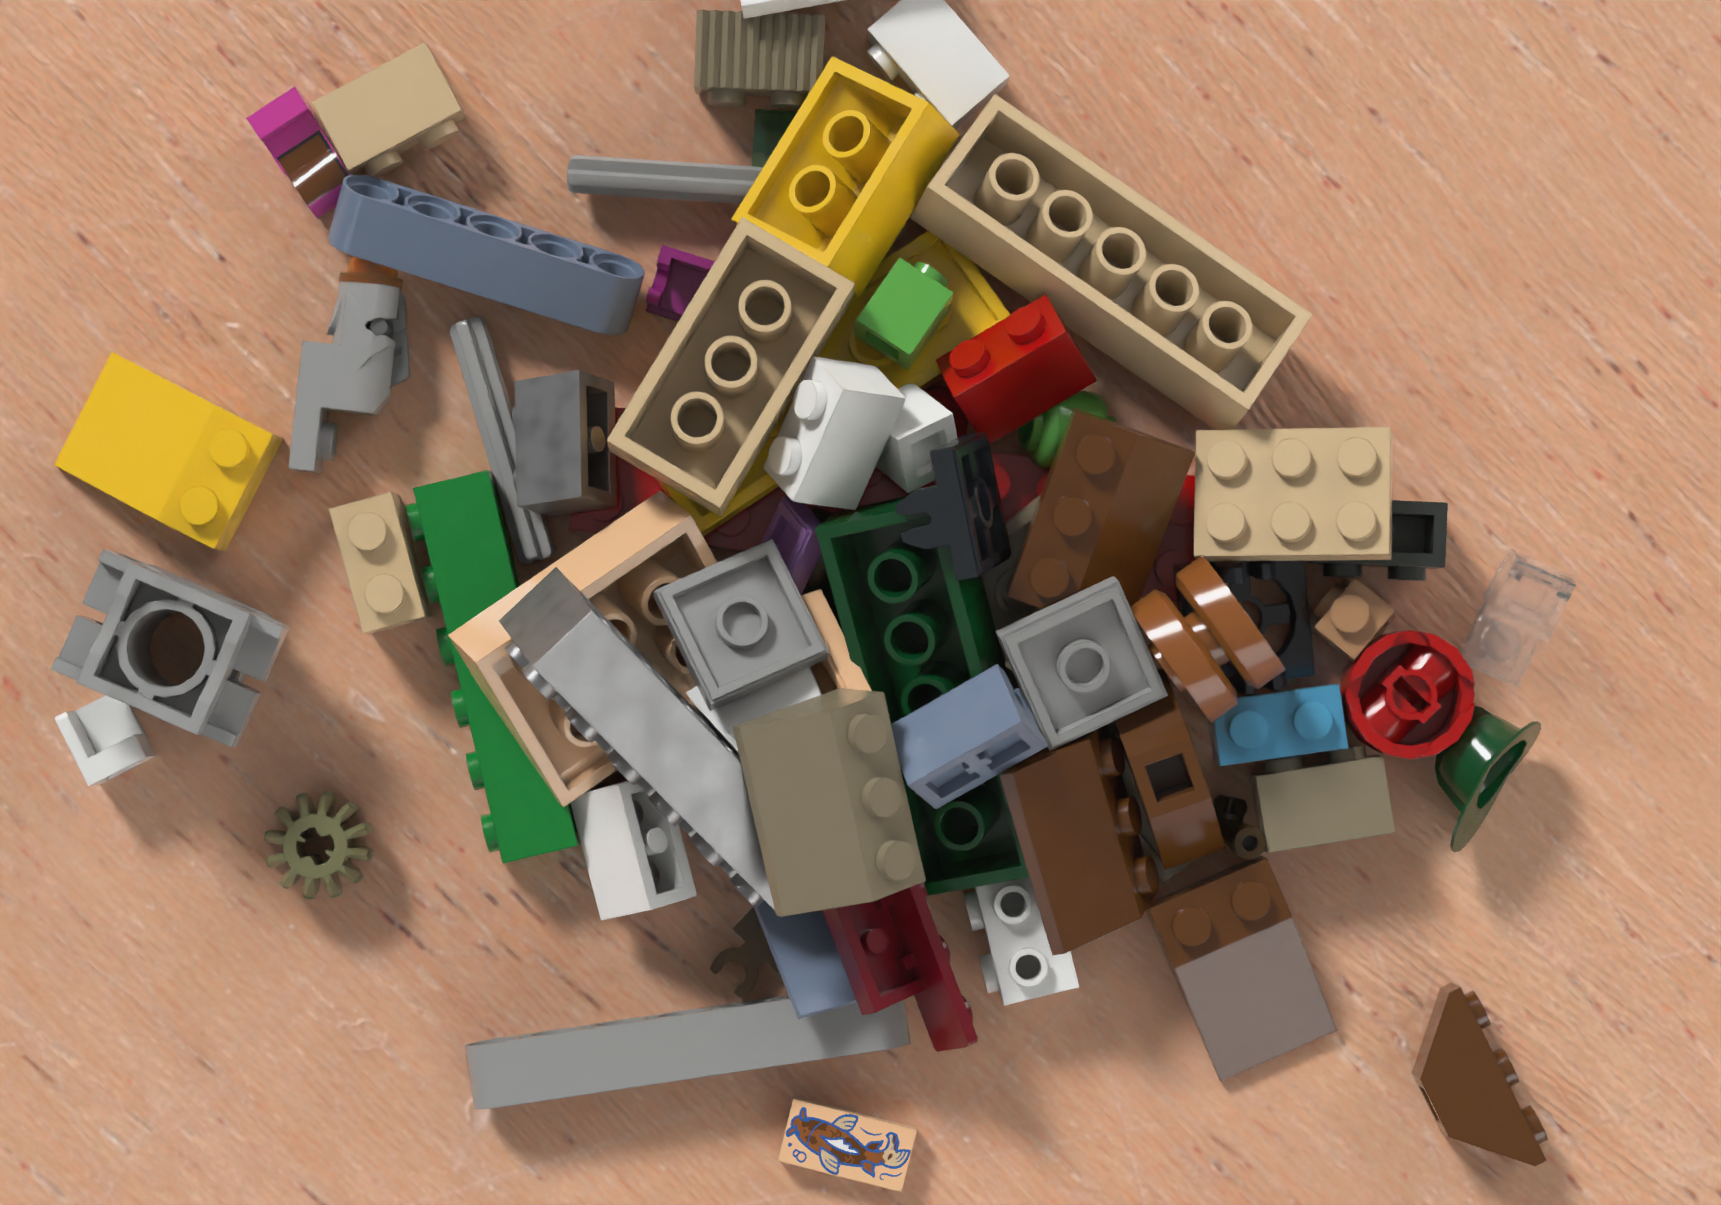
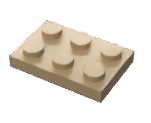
(1293, 494)

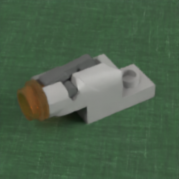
(357, 368)

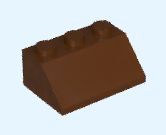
(1099, 512)
(1080, 839)

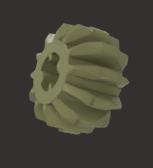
(312, 865)

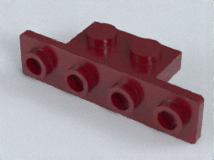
(897, 953)

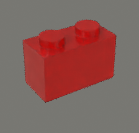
(1016, 369)

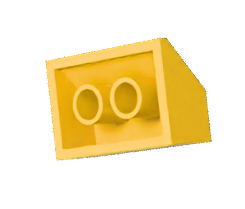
(849, 171)

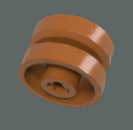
(1206, 639)

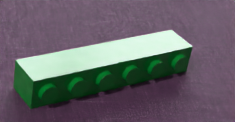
(468, 574)

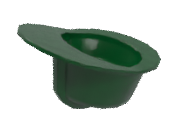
(1478, 767)

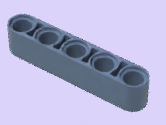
(485, 254)

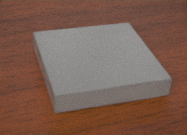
(741, 624)
(1081, 663)

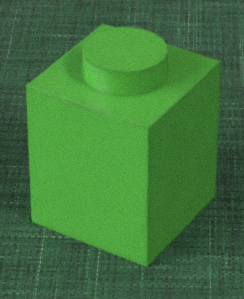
(905, 312)

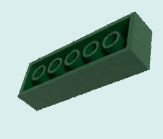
(915, 641)

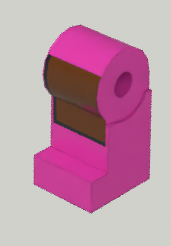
(301, 149)

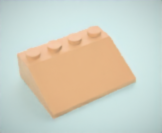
(619, 577)

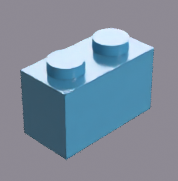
(1279, 725)

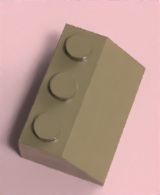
(829, 802)

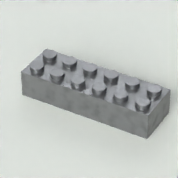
(640, 723)

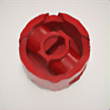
(1408, 694)

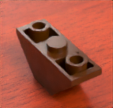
(1170, 780)
(1471, 1084)

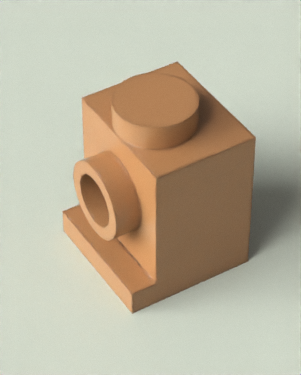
(1350, 618)

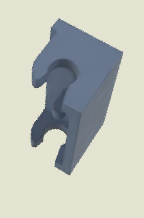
(966, 737)

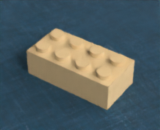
(731, 366)

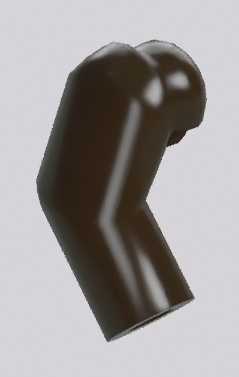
(1238, 835)

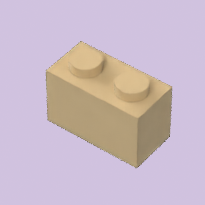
(391, 112)
(380, 563)

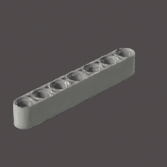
(672, 1049)

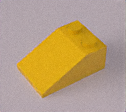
(168, 452)

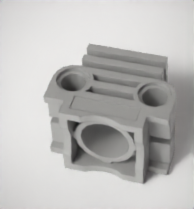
(118, 660)

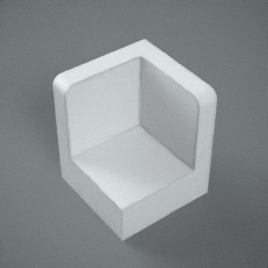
(918, 429)
(105, 739)

